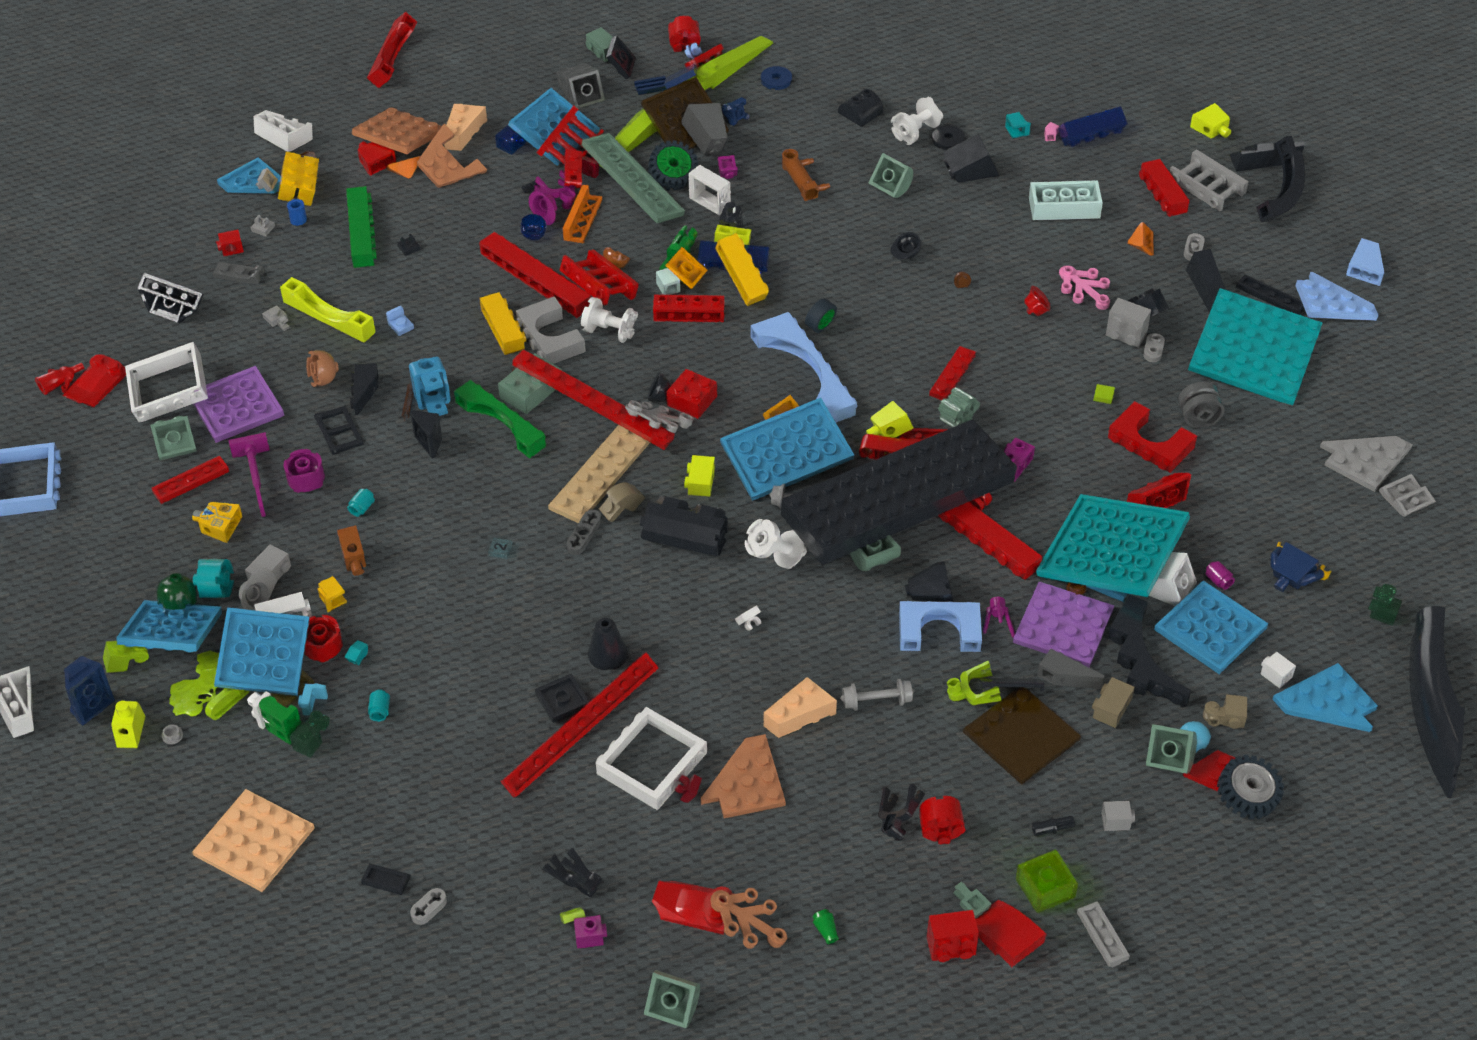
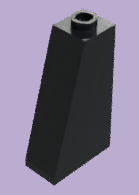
(1205, 276)

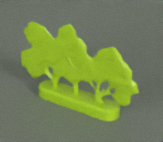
(186, 692)

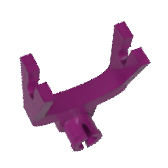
(566, 194)

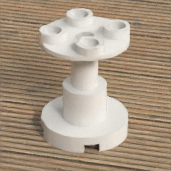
(906, 126)
(597, 316)
(765, 539)

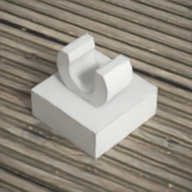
(749, 616)

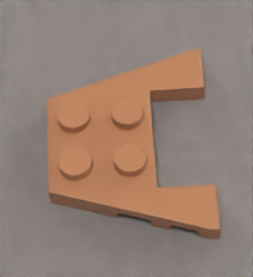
(441, 165)

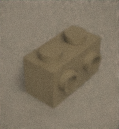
(1113, 702)

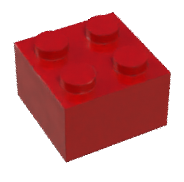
(692, 393)
(952, 935)

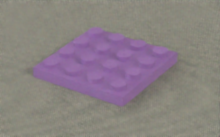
(238, 404)
(1063, 623)

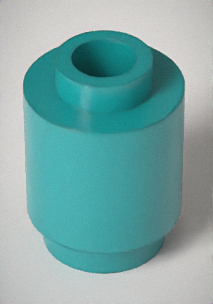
(360, 502)
(378, 705)

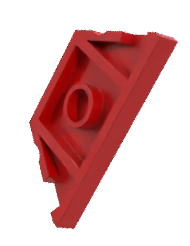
(1209, 769)

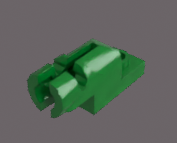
(681, 240)

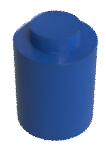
(297, 212)

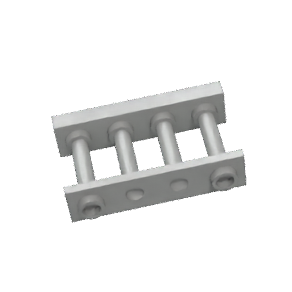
(1209, 169)

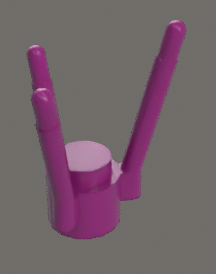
(998, 609)

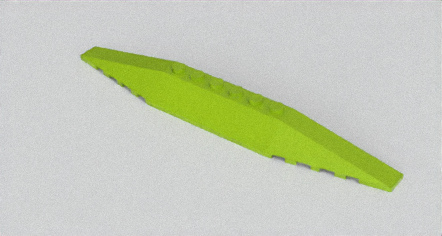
(708, 74)

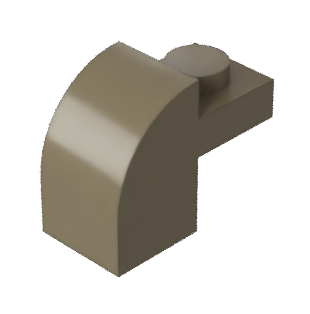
(621, 497)

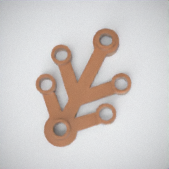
(746, 916)

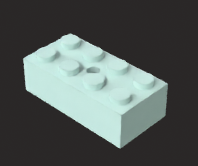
(1065, 200)

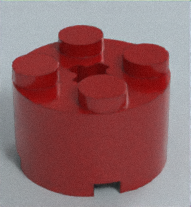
(683, 32)
(323, 638)
(941, 819)

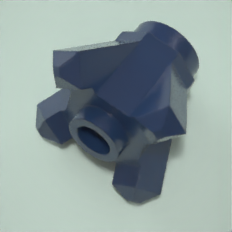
(735, 111)

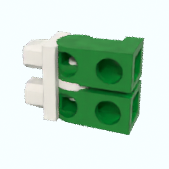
(274, 716)

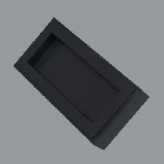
(385, 879)

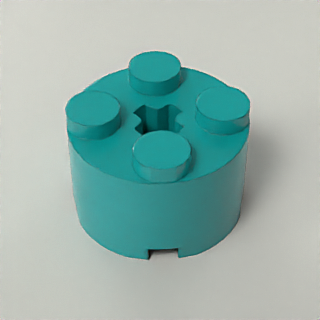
(214, 578)

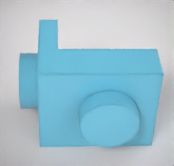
(310, 693)

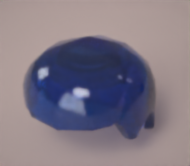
(533, 226)

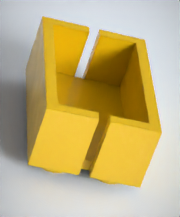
(298, 173)

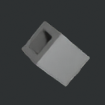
(1117, 815)

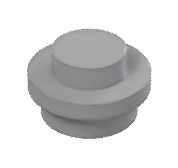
(172, 734)

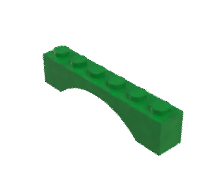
(476, 399)

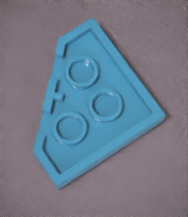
(245, 177)

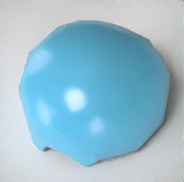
(1202, 733)

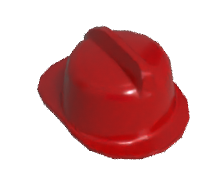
(1037, 302)

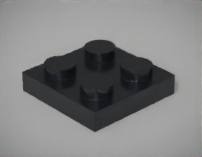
(621, 57)
(561, 697)

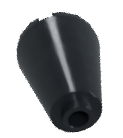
(607, 646)

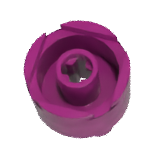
(304, 471)

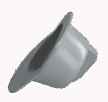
(257, 588)

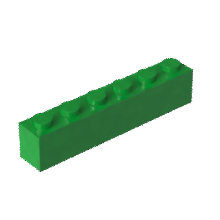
(360, 227)

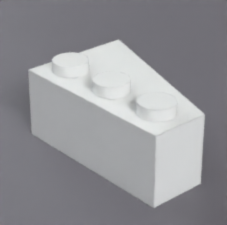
(281, 131)

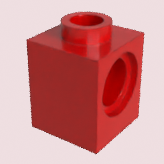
(230, 243)

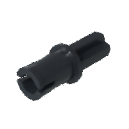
(1052, 825)

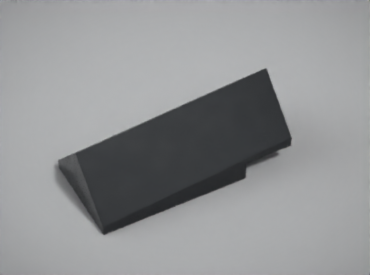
(1259, 156)

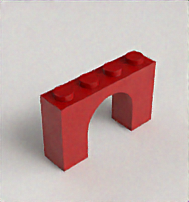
(1163, 454)

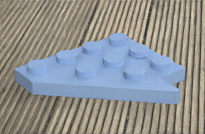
(1327, 300)

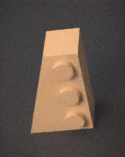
(464, 123)
(799, 707)

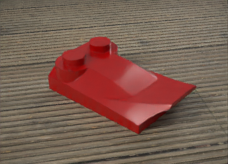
(96, 381)
(688, 905)

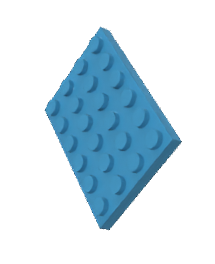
(787, 448)

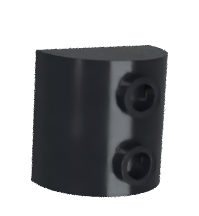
(862, 107)

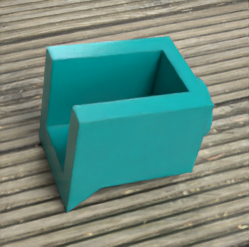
(1017, 125)

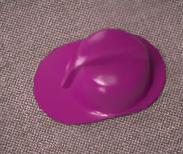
(543, 205)

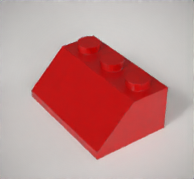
(1163, 492)

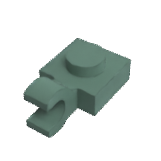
(971, 900)

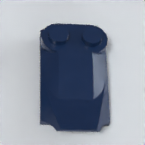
(87, 689)

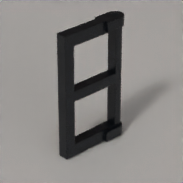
(327, 433)

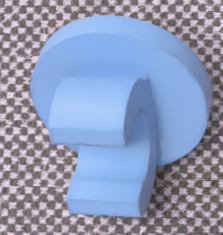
(692, 51)

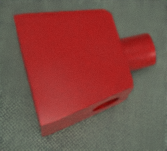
(375, 157)

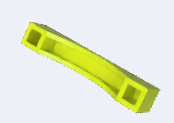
(351, 323)

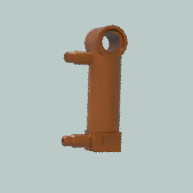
(798, 173)

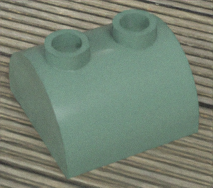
(891, 176)
(876, 554)
(1171, 748)
(672, 999)

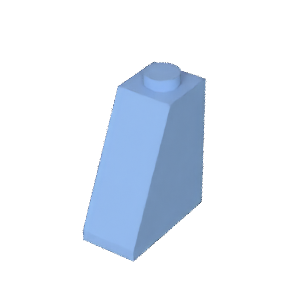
(1367, 263)

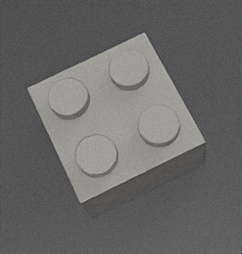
(1128, 322)

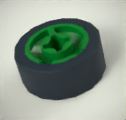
(821, 315)

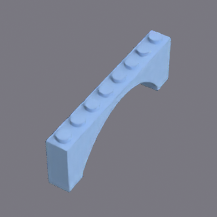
(785, 334)

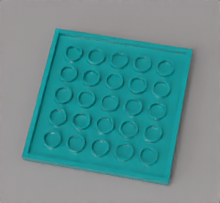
(1255, 346)
(1113, 545)

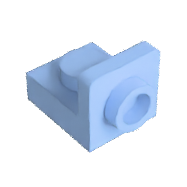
(398, 321)

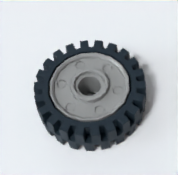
(1253, 801)

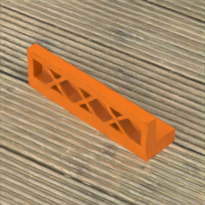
(577, 212)

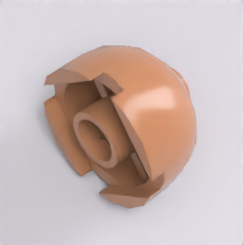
(323, 366)

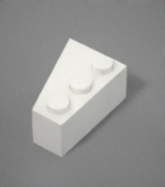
(17, 701)

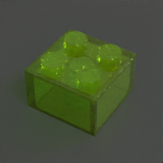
(1046, 881)

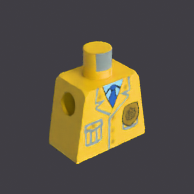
(218, 520)

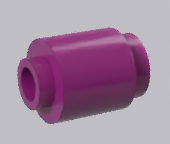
(1219, 575)

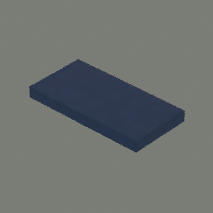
(680, 76)

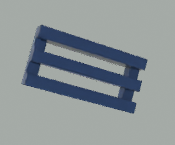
(650, 85)

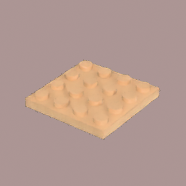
(253, 840)

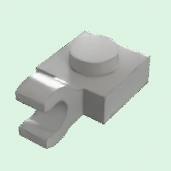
(276, 316)

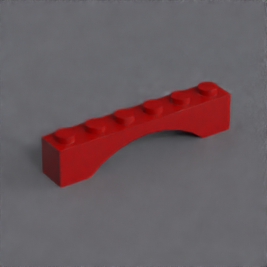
(398, 34)

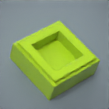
(1104, 394)
(569, 916)

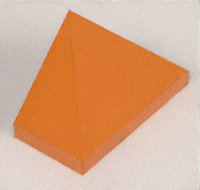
(404, 168)
(1143, 239)

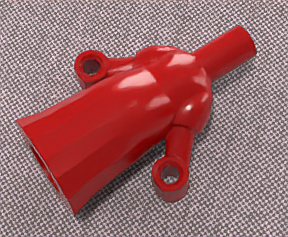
(56, 378)

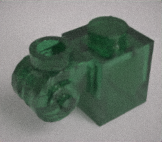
(1385, 606)
(307, 736)

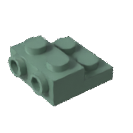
(173, 437)

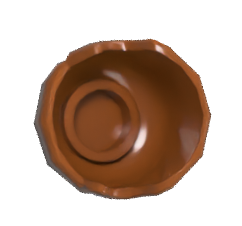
(616, 257)

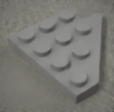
(1366, 459)

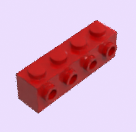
(688, 308)

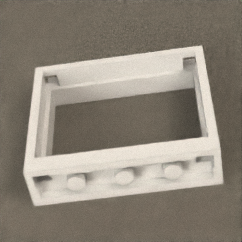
(159, 364)
(667, 786)

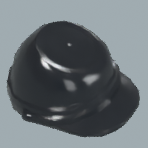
(906, 246)
(659, 388)

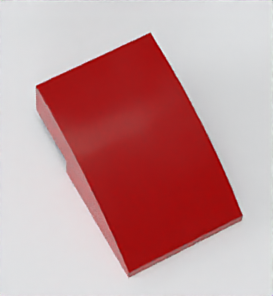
(1009, 932)

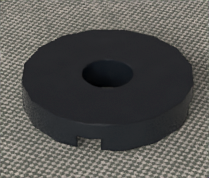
(939, 134)

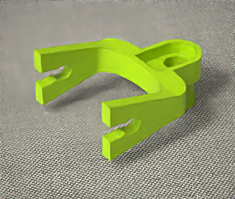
(961, 690)

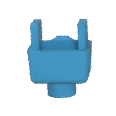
(430, 376)

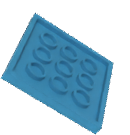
(543, 116)
(1211, 627)
(167, 628)
(262, 651)

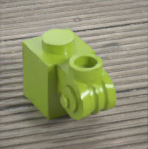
(117, 657)

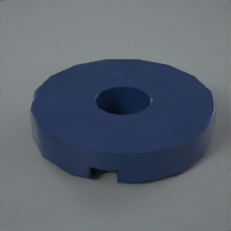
(770, 73)

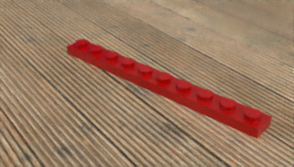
(591, 398)
(579, 725)

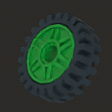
(674, 154)

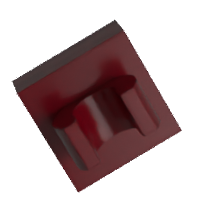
(590, 167)
(690, 787)

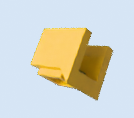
(331, 593)

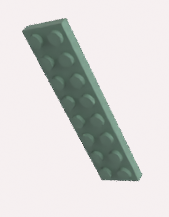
(633, 178)

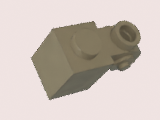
(1231, 714)

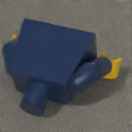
(1295, 567)

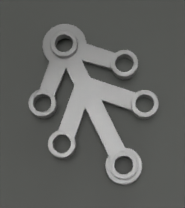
(659, 415)

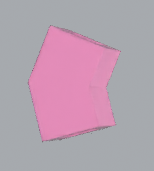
(1051, 131)

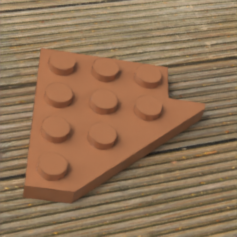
(747, 781)

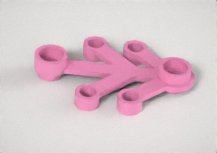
(1070, 273)

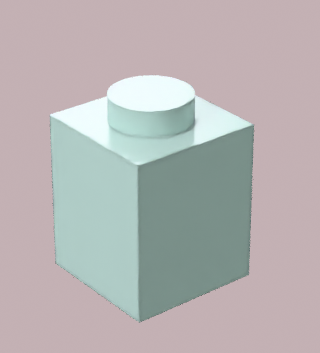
(667, 282)

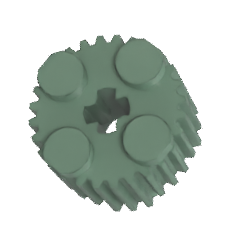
(958, 407)

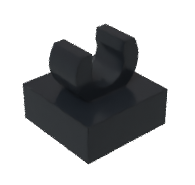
(408, 245)

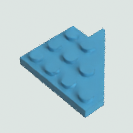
(1328, 698)

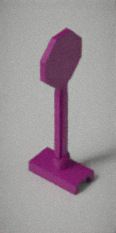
(249, 447)

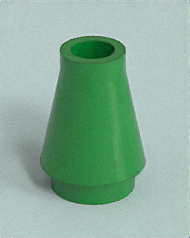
(825, 925)

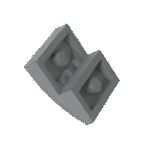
(1407, 495)

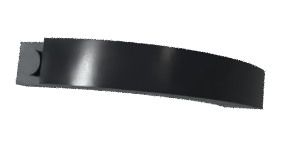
(1292, 184)

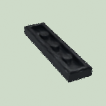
(1270, 294)

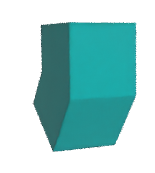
(357, 652)

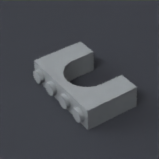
(549, 347)

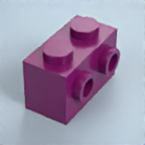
(1020, 453)

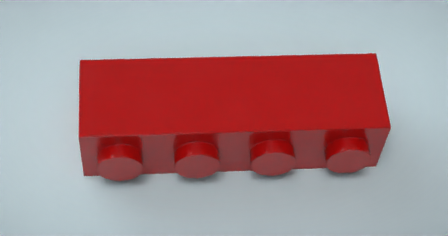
(1164, 187)

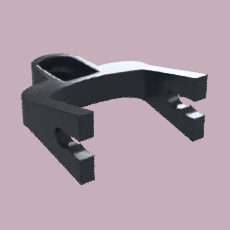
(893, 820)
(584, 881)

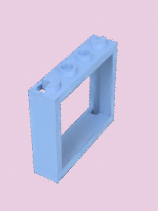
(37, 502)

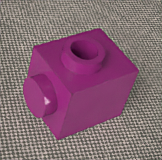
(589, 931)

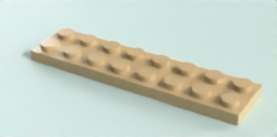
(598, 474)

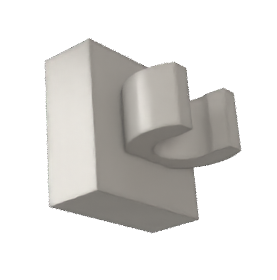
(266, 180)
(262, 226)

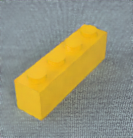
(741, 269)
(502, 323)

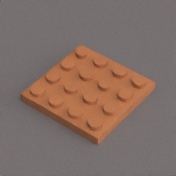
(397, 130)

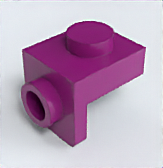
(727, 166)

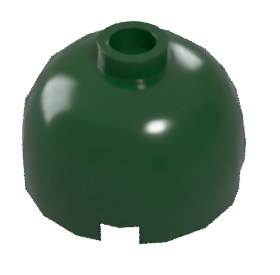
(176, 592)

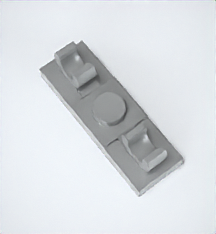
(1103, 934)

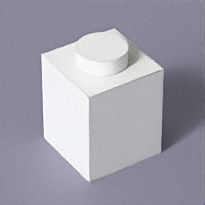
(1277, 669)

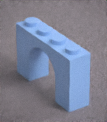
(962, 615)

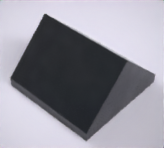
(427, 430)

